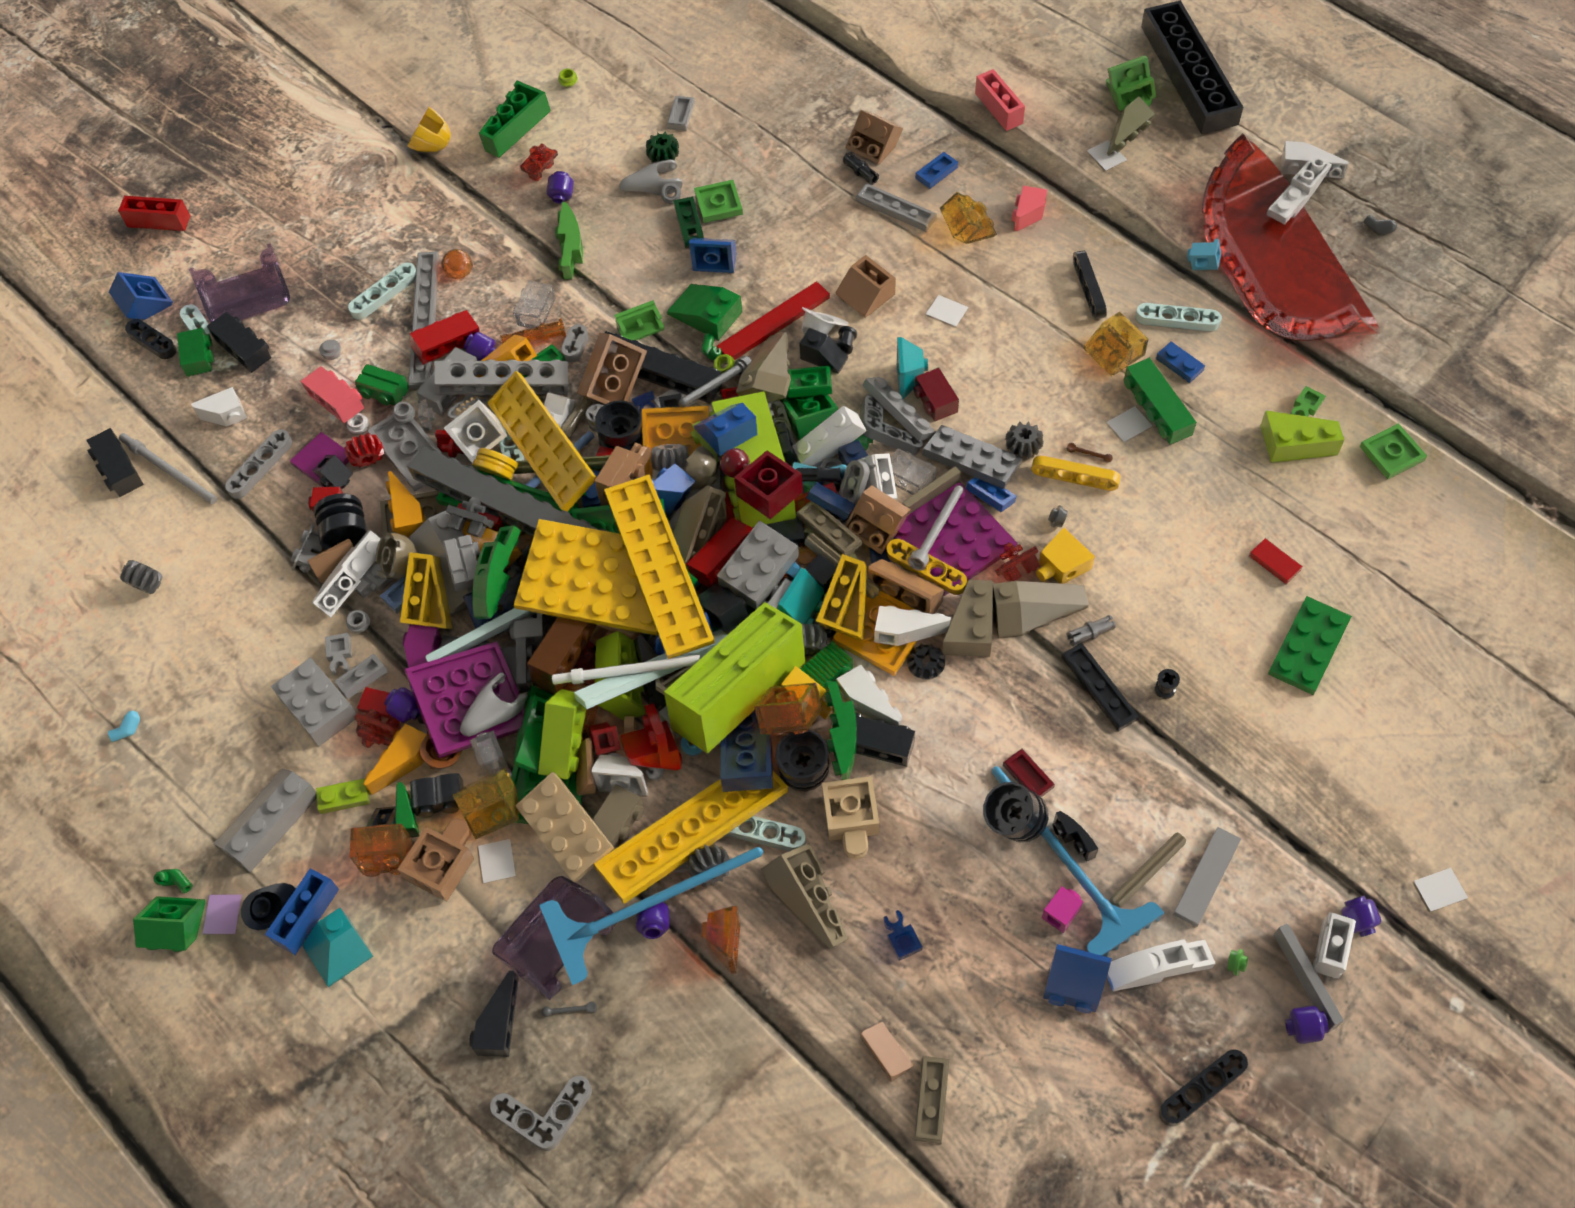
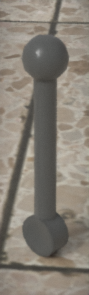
(591, 1007)

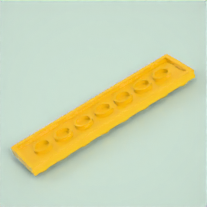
(677, 835)

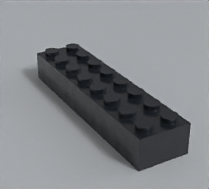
(1191, 67)

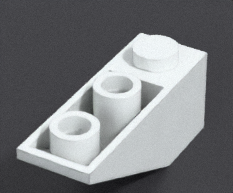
(1297, 154)
(905, 626)
(867, 698)

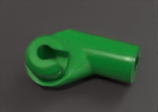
(708, 349)
(173, 877)

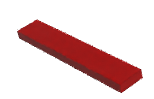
(774, 321)

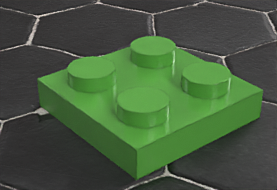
(718, 201)
(1393, 451)

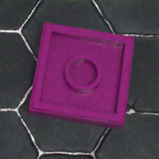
(314, 452)

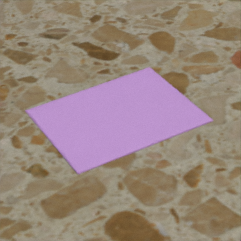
(222, 914)

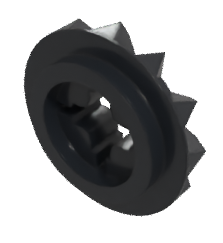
(932, 668)

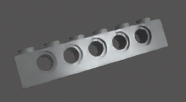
(490, 382)

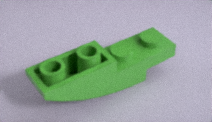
(570, 241)

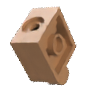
(620, 468)
(438, 859)

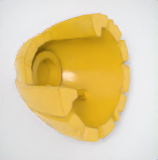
(431, 134)

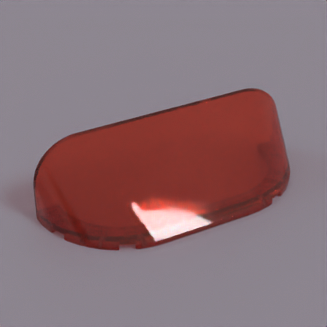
(1277, 268)

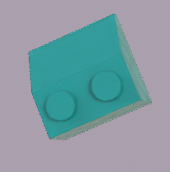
(802, 598)

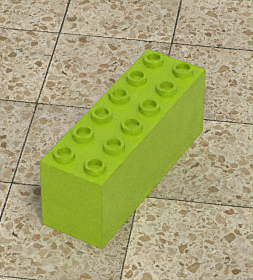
(755, 447)
(734, 676)

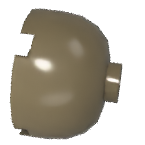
(701, 467)
(393, 555)

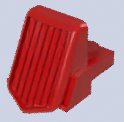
(653, 744)

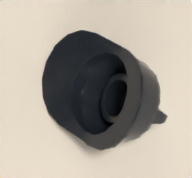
(264, 905)

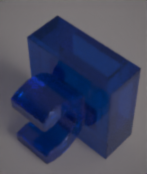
(644, 400)

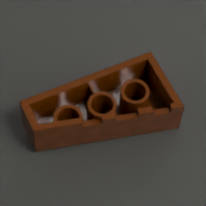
(559, 652)

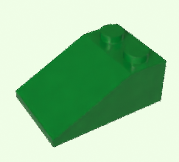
(707, 309)
(808, 412)

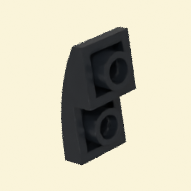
(1070, 830)

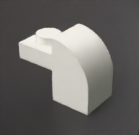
(559, 407)

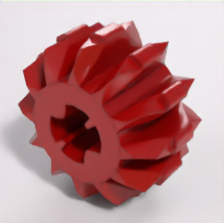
(364, 450)

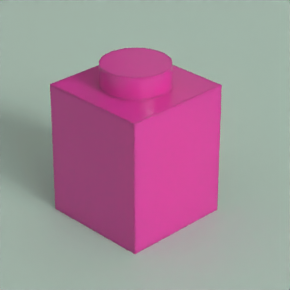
(1062, 909)

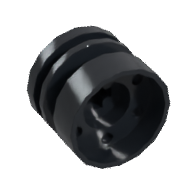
(619, 425)
(339, 519)
(802, 747)
(1003, 811)

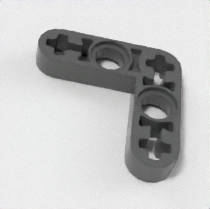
(872, 419)

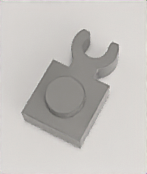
(337, 650)

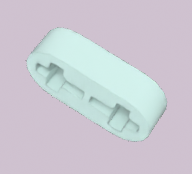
(198, 318)

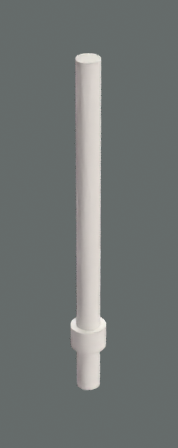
(578, 676)

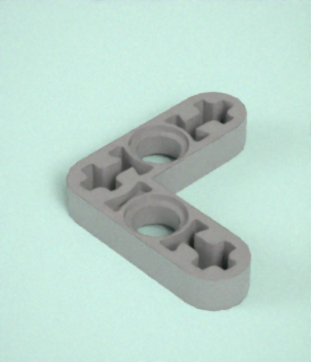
(549, 1122)

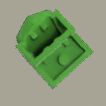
(1131, 81)

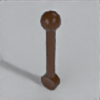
(1071, 447)

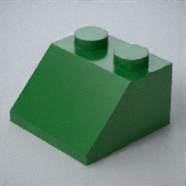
(168, 923)

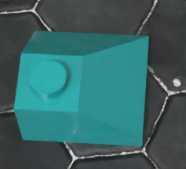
(909, 365)
(336, 947)

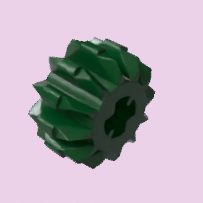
(662, 147)

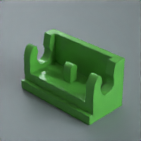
(639, 321)

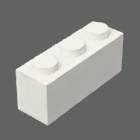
(825, 439)

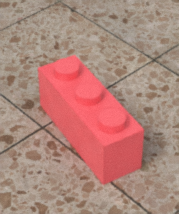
(999, 99)
(333, 394)

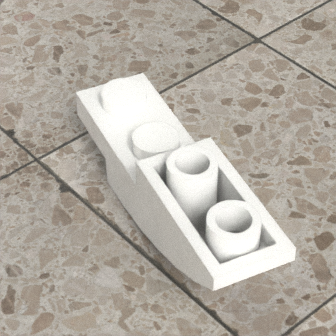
(1300, 190)
(347, 574)
(1157, 962)

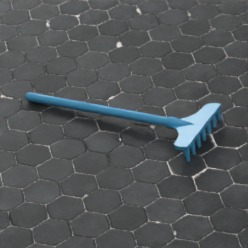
(1117, 923)
(573, 936)

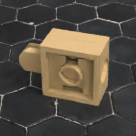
(851, 819)

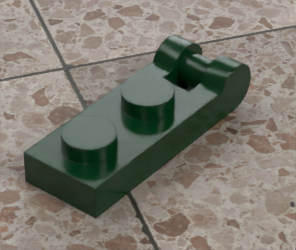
(688, 219)

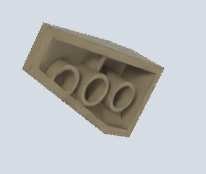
(768, 370)
(1027, 605)
(800, 885)

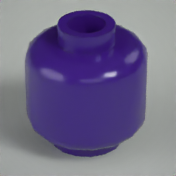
(560, 187)
(479, 345)
(402, 705)
(1364, 913)
(653, 921)
(1307, 1024)

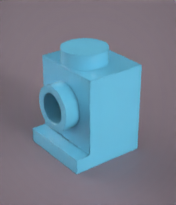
(1205, 255)

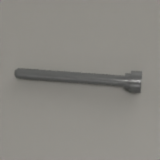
(738, 368)

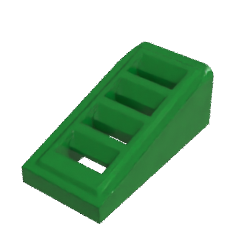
(403, 811)

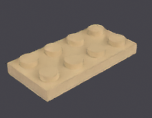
(564, 827)

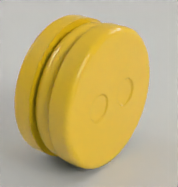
(495, 463)

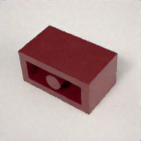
(936, 394)

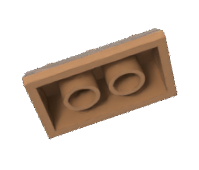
(611, 370)
(906, 586)

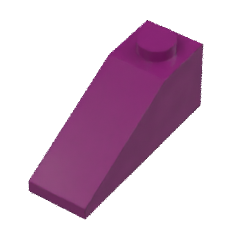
(420, 642)

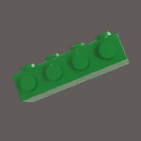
(1159, 401)

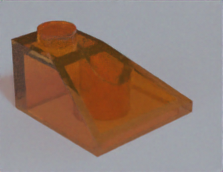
(723, 935)

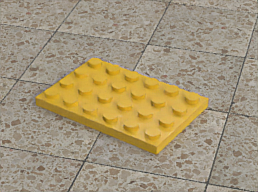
(583, 578)

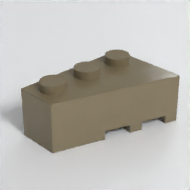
(972, 623)

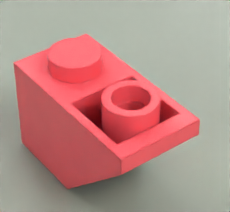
(1030, 207)

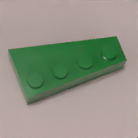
(514, 118)

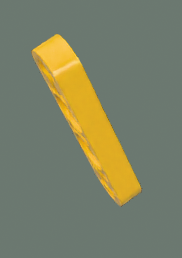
(1076, 473)
(954, 575)

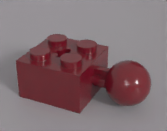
(765, 483)

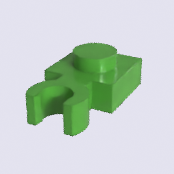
(1308, 402)

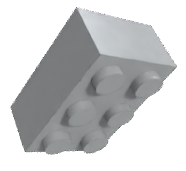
(758, 565)
(314, 701)

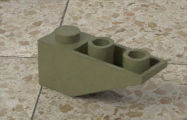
(1129, 123)

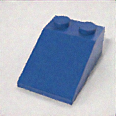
(1076, 978)

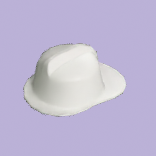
(820, 321)

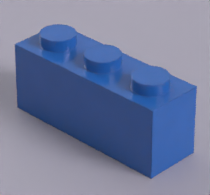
(302, 911)

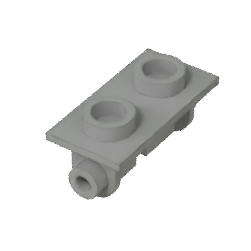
(310, 542)

